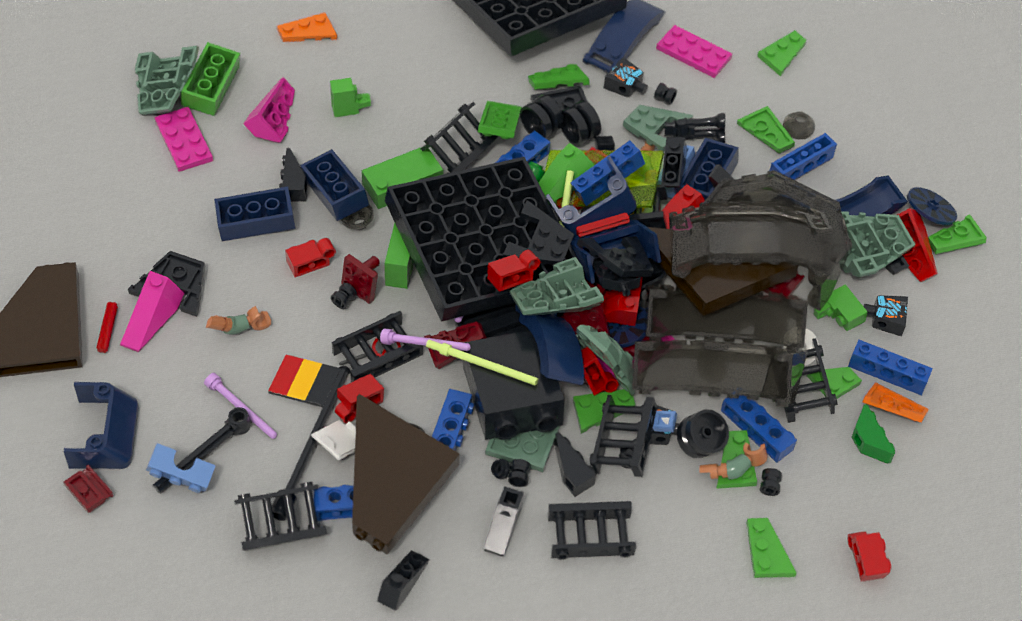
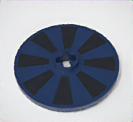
(932, 206)
(627, 335)

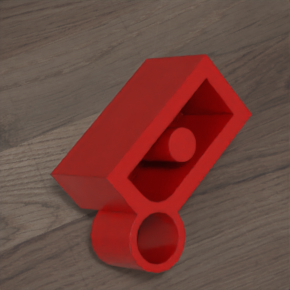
(309, 256)
(513, 270)
(594, 375)
(347, 394)
(869, 555)

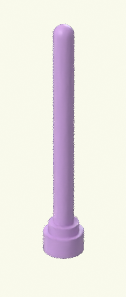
(388, 337)
(214, 383)

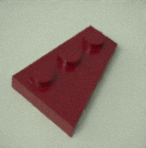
(462, 334)

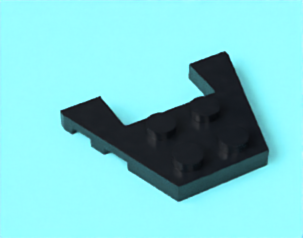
(549, 240)
(623, 262)
(185, 273)

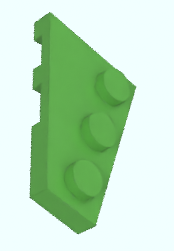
(782, 52)
(589, 407)
(766, 551)

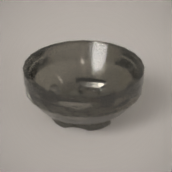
(798, 129)
(365, 214)

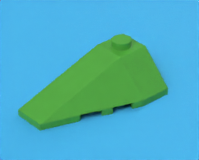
(567, 160)

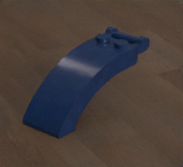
(623, 33)
(876, 197)
(557, 347)

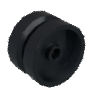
(542, 116)
(580, 123)
(702, 433)

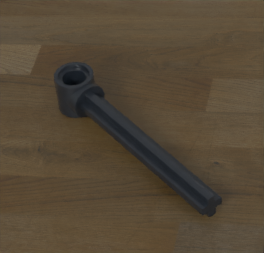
(231, 427)

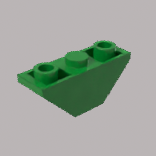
(871, 437)

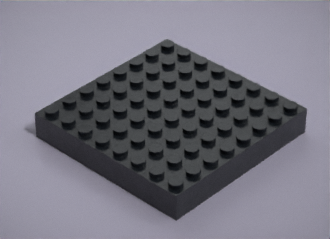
(528, 23)
(462, 224)

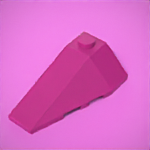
(271, 114)
(155, 305)

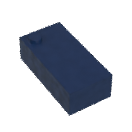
(707, 157)
(334, 185)
(254, 213)

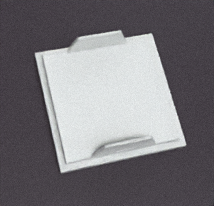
(337, 439)

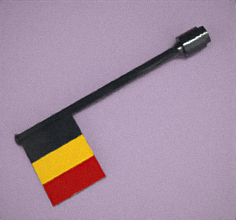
(310, 384)

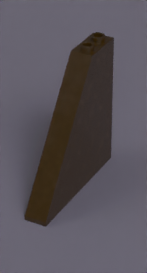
(718, 286)
(42, 323)
(393, 474)

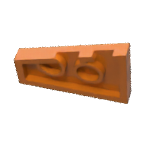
(315, 27)
(893, 402)

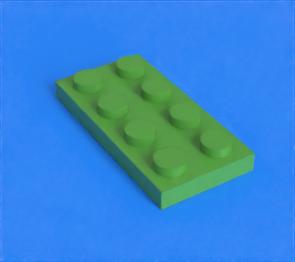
(499, 120)

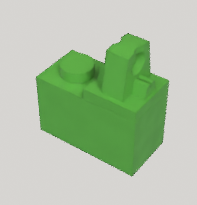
(345, 98)
(843, 307)

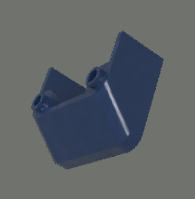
(619, 202)
(611, 239)
(116, 445)

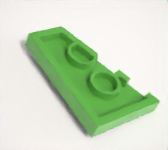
(565, 75)
(767, 129)
(959, 236)
(731, 450)

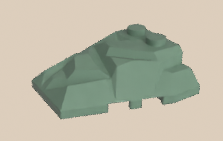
(162, 79)
(874, 242)
(557, 291)
(609, 352)

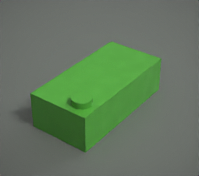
(210, 79)
(398, 170)
(397, 262)

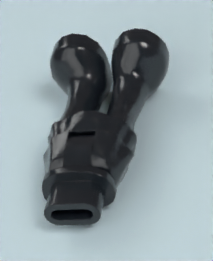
(686, 128)

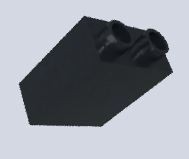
(508, 404)

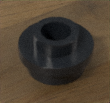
(500, 468)

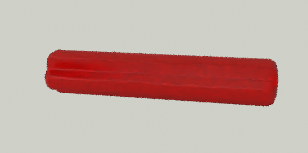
(602, 224)
(107, 327)

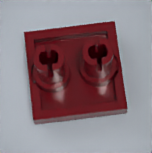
(361, 276)
(593, 317)

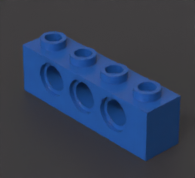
(532, 147)
(806, 157)
(595, 180)
(890, 367)
(454, 403)
(776, 447)
(328, 510)

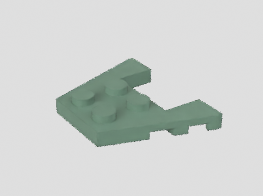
(649, 121)

